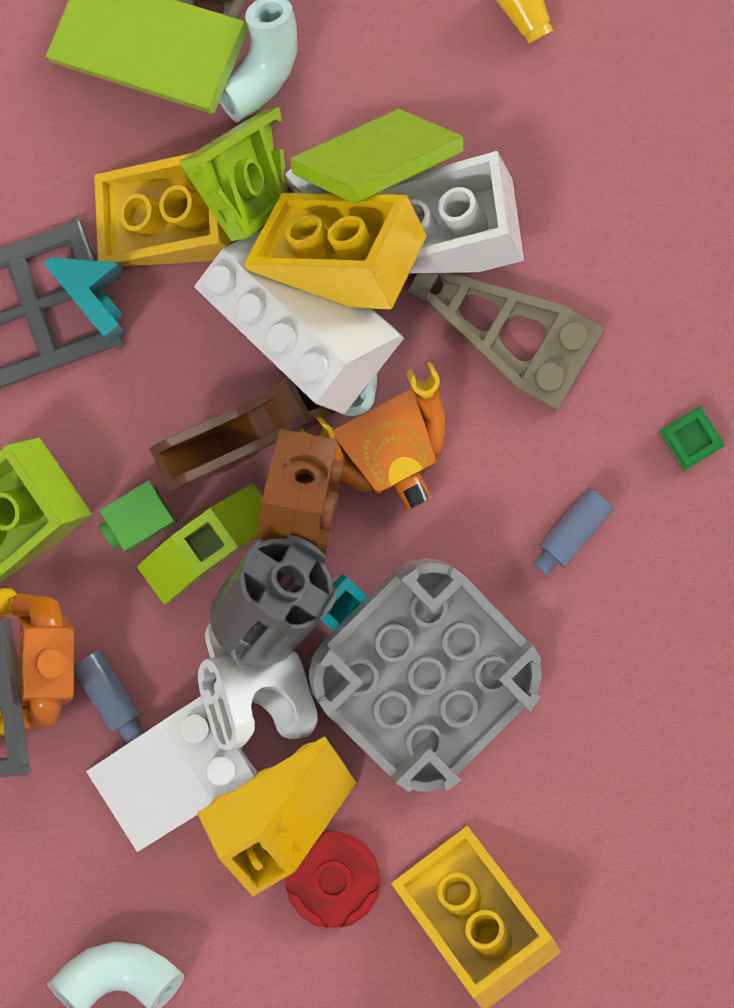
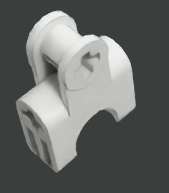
(232, 686)

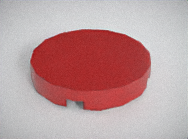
(335, 881)

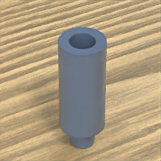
(573, 531)
(108, 695)

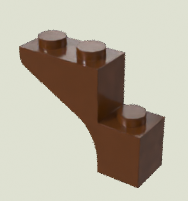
(235, 435)

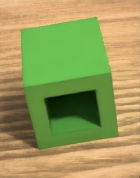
(136, 518)

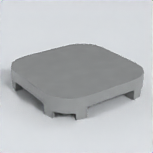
(425, 674)

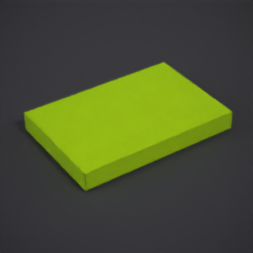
(377, 155)

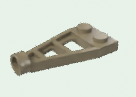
(560, 355)

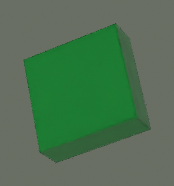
(691, 438)

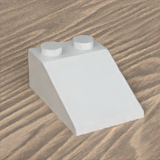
(466, 216)
(168, 775)

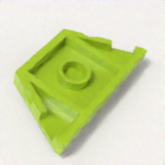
(240, 175)

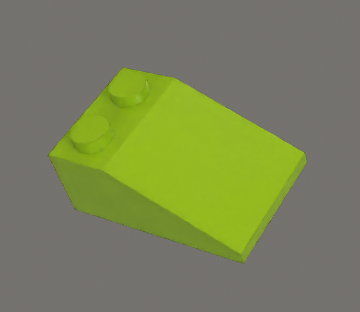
(35, 504)

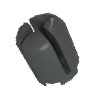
(284, 612)

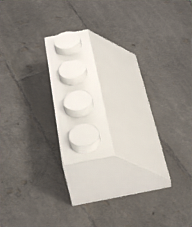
(312, 340)

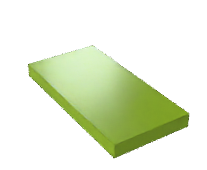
(151, 47)

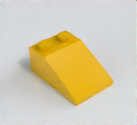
(154, 217)
(339, 247)
(476, 918)

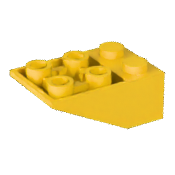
(278, 815)

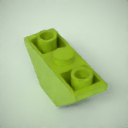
(203, 544)

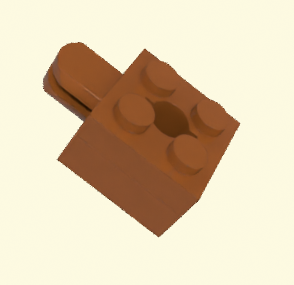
(298, 489)

